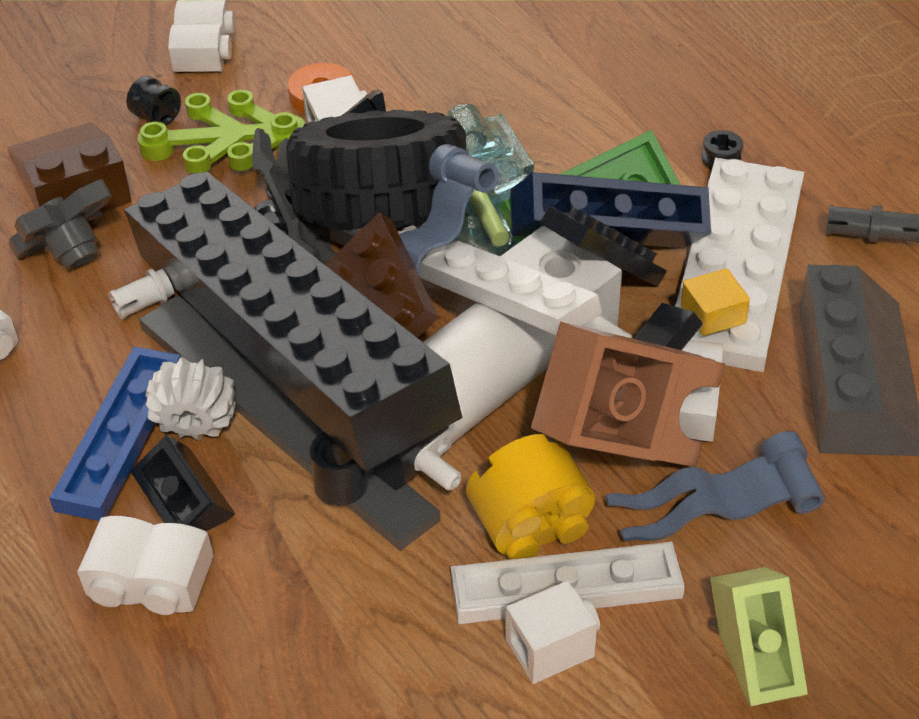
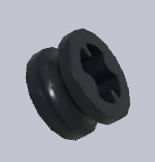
(721, 145)

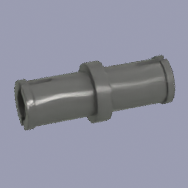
(873, 223)

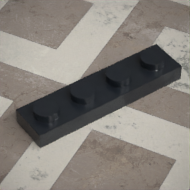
(604, 243)

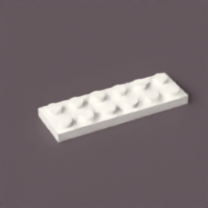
(750, 236)

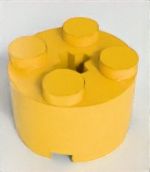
(531, 496)

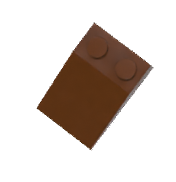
(68, 161)

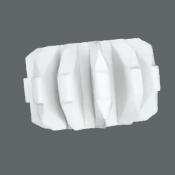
(190, 399)

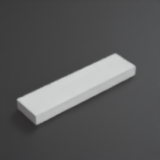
(602, 576)

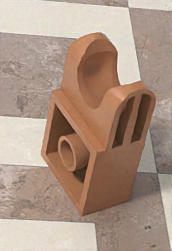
(621, 395)

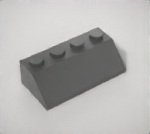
(857, 364)

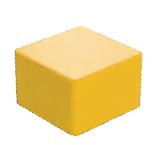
(716, 301)

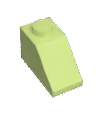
(760, 634)

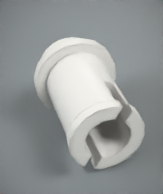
(141, 293)

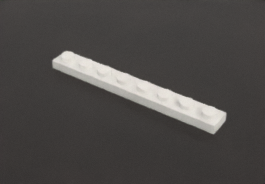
(501, 284)

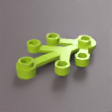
(225, 135)

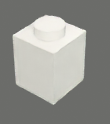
(551, 631)

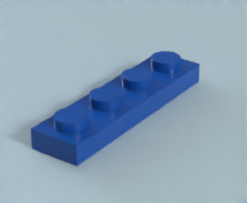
(111, 441)

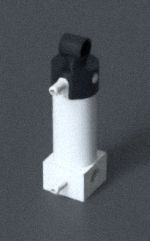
(489, 363)

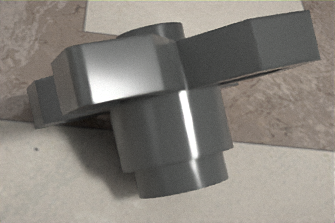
(63, 226)

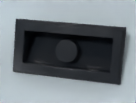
(180, 486)

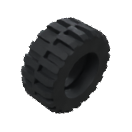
(367, 165)

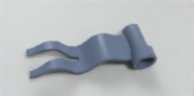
(457, 179)
(738, 494)

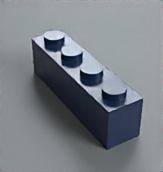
(640, 210)

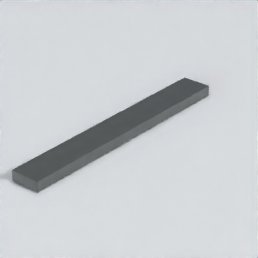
(182, 330)

